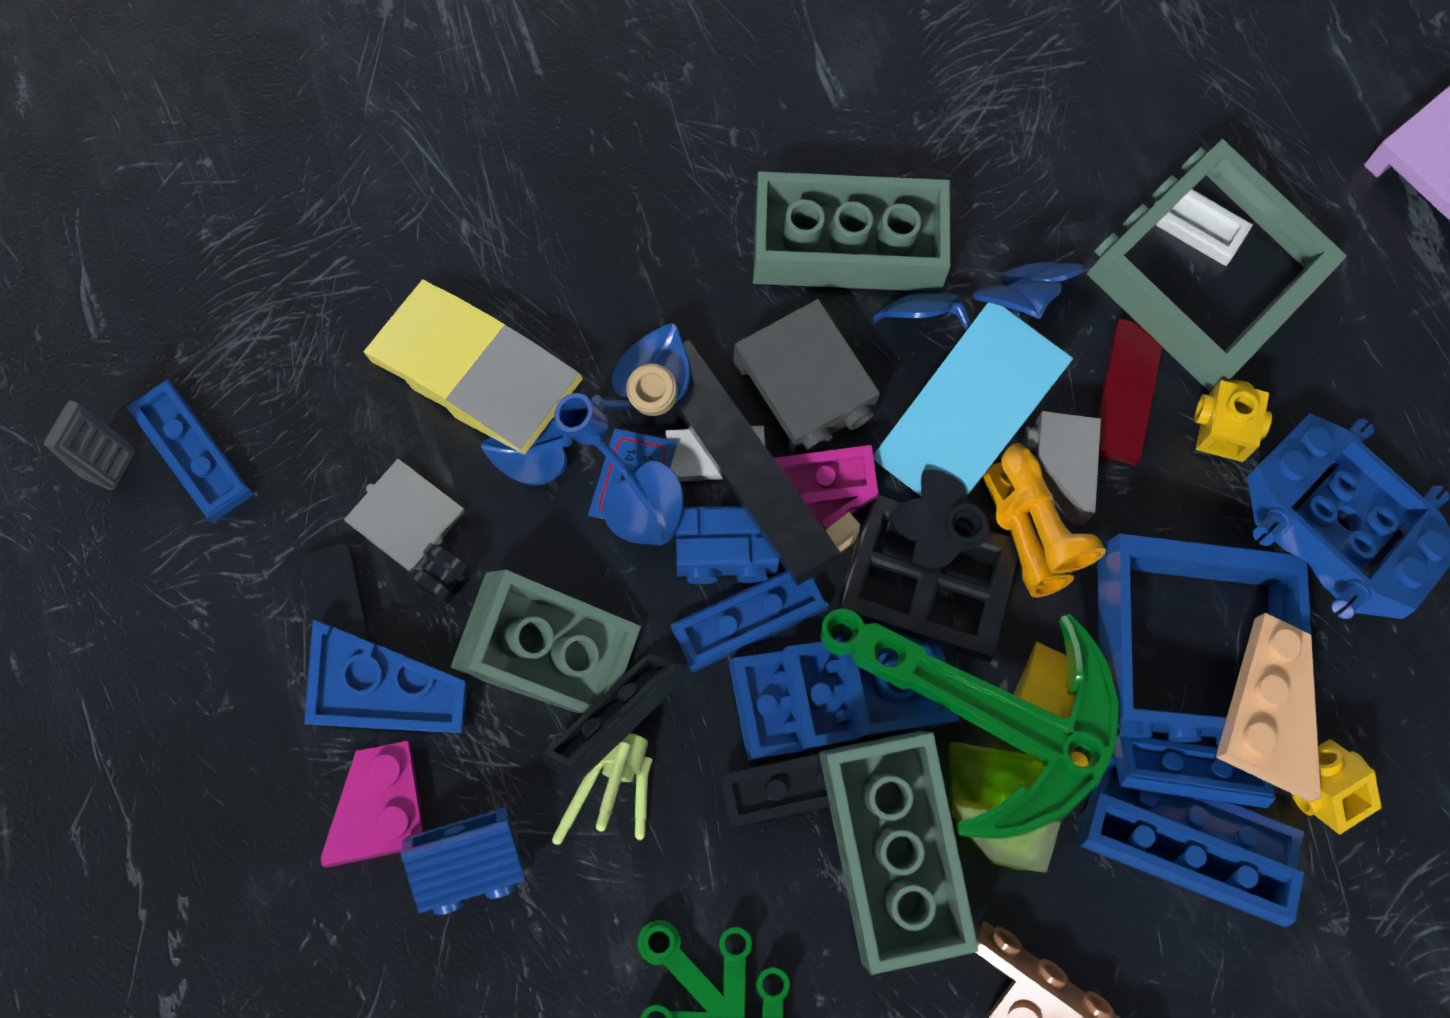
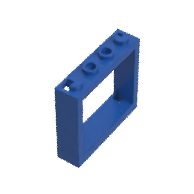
(1287, 601)

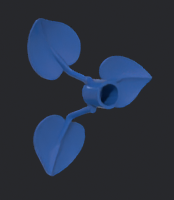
(1031, 293)
(651, 500)

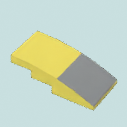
(473, 366)

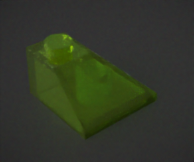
(982, 781)

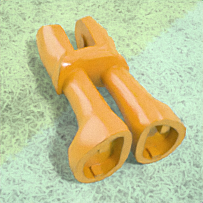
(1020, 489)

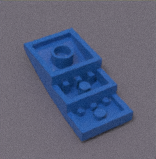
(823, 701)

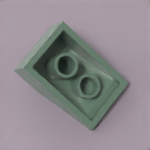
(543, 643)

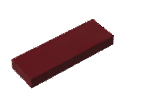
(1127, 392)

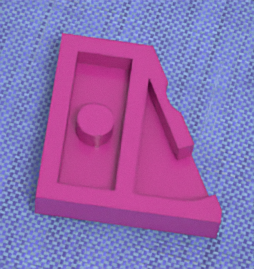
(833, 480)
(375, 807)

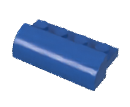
(1198, 846)

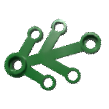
(732, 1001)

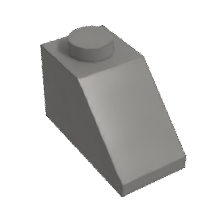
(1069, 461)

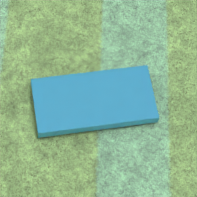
(974, 401)

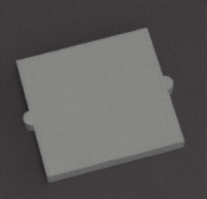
(404, 515)

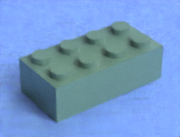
(851, 231)
(898, 852)

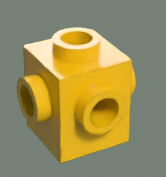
(1232, 420)
(1346, 789)

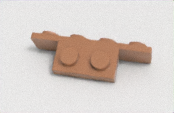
(1038, 986)

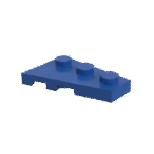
(378, 688)

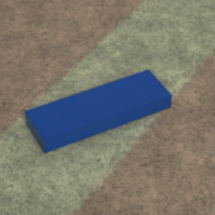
(189, 451)
(746, 619)
(1186, 772)

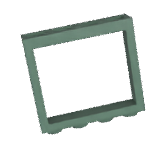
(1162, 317)

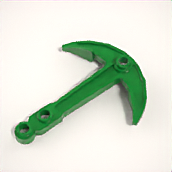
(1039, 733)

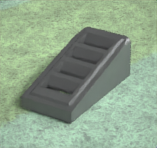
(89, 446)

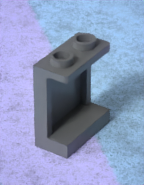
(808, 377)

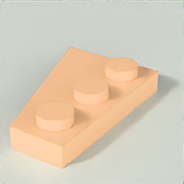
(1274, 710)

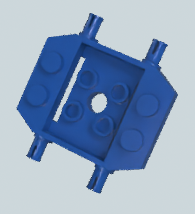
(1369, 501)

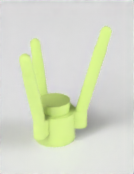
(619, 765)

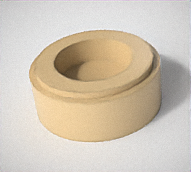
(652, 389)

